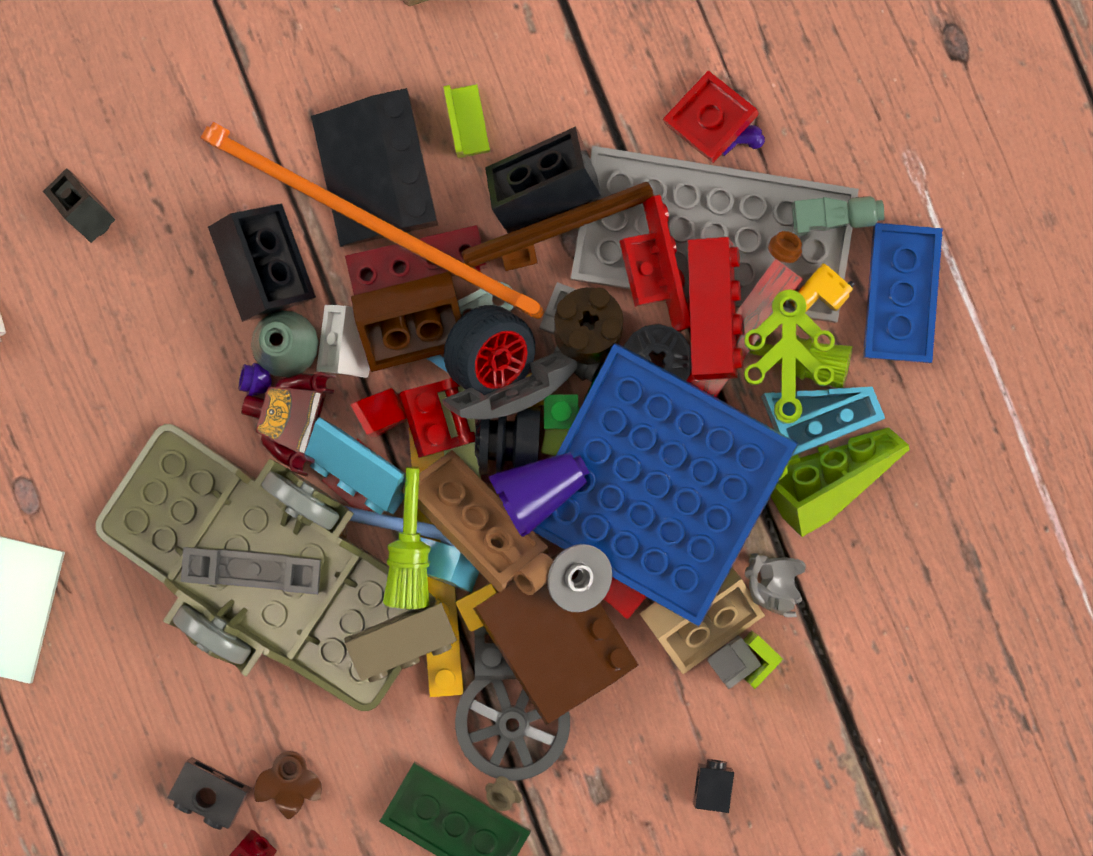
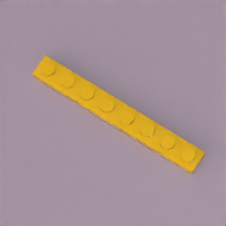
(446, 668)

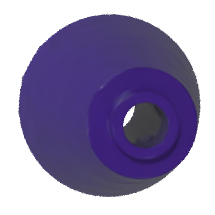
(538, 488)

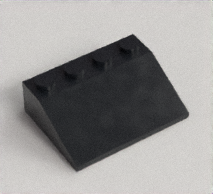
(375, 163)

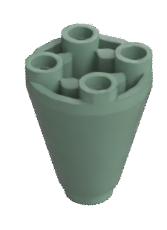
(298, 344)

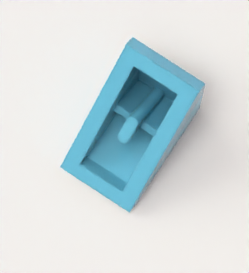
(450, 566)

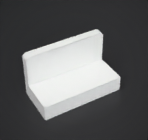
(340, 344)

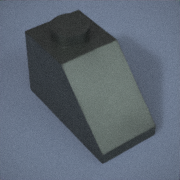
(79, 206)

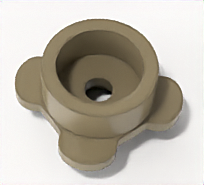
(502, 794)

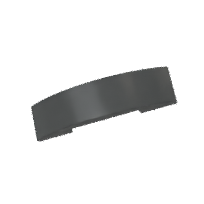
(546, 377)
(251, 569)

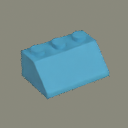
(356, 467)

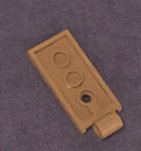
(472, 517)

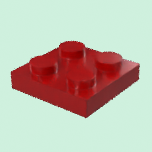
(710, 116)

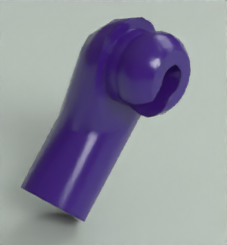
(751, 135)

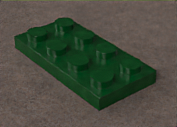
(450, 819)

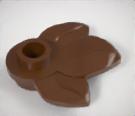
(287, 788)

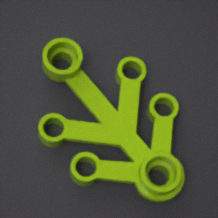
(789, 350)

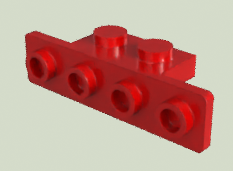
(653, 265)

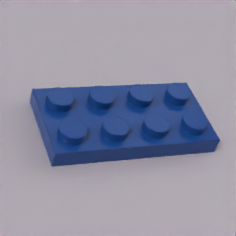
(902, 293)

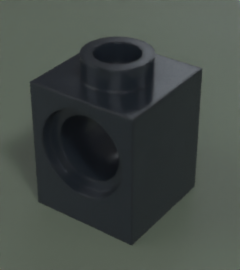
(713, 786)

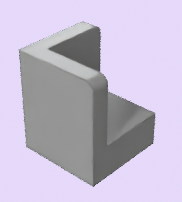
(733, 662)

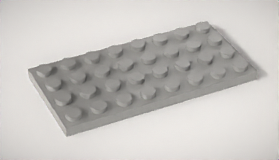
(709, 204)

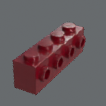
(397, 265)

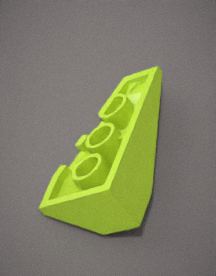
(832, 478)

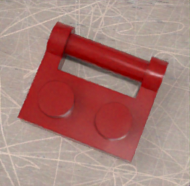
(428, 420)

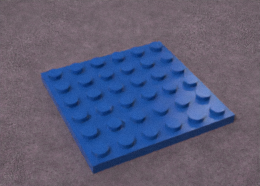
(667, 482)

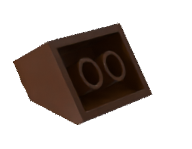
(406, 320)

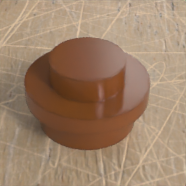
(785, 247)

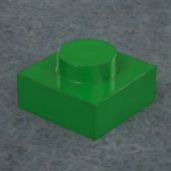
(560, 411)

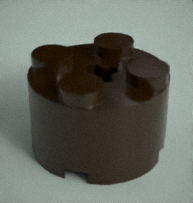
(590, 306)

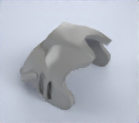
(777, 587)

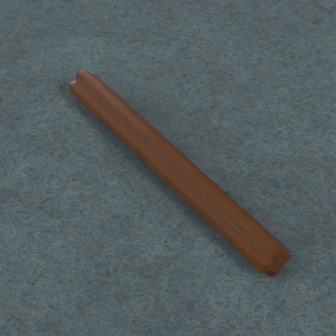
(557, 225)

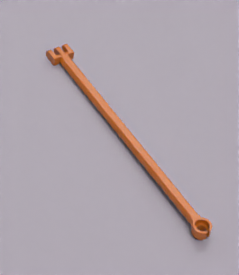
(218, 137)

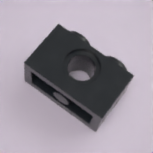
(229, 794)

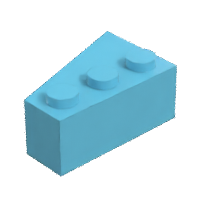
(826, 414)

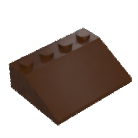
(554, 651)

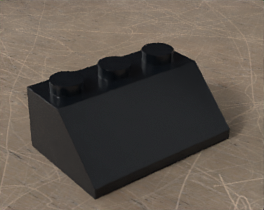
(542, 181)
(261, 261)

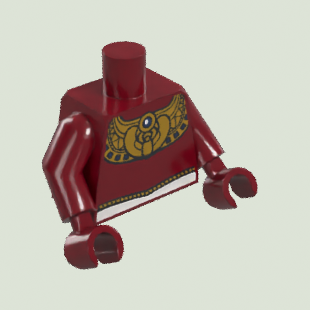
(289, 416)

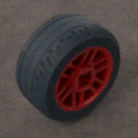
(489, 349)

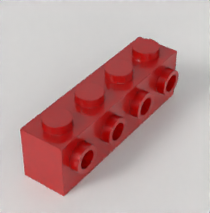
(713, 308)

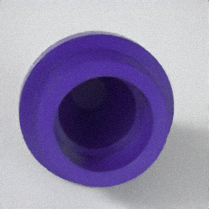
(254, 379)

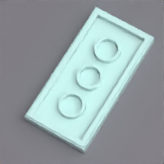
(26, 597)

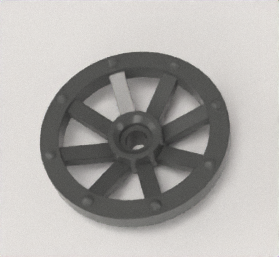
(517, 712)

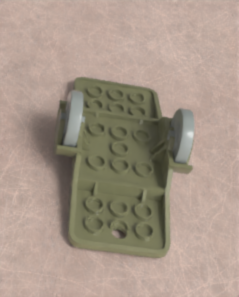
(197, 498)

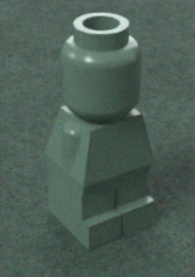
(833, 213)

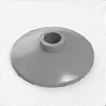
(590, 584)

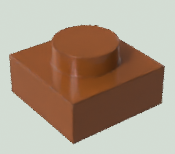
(520, 258)

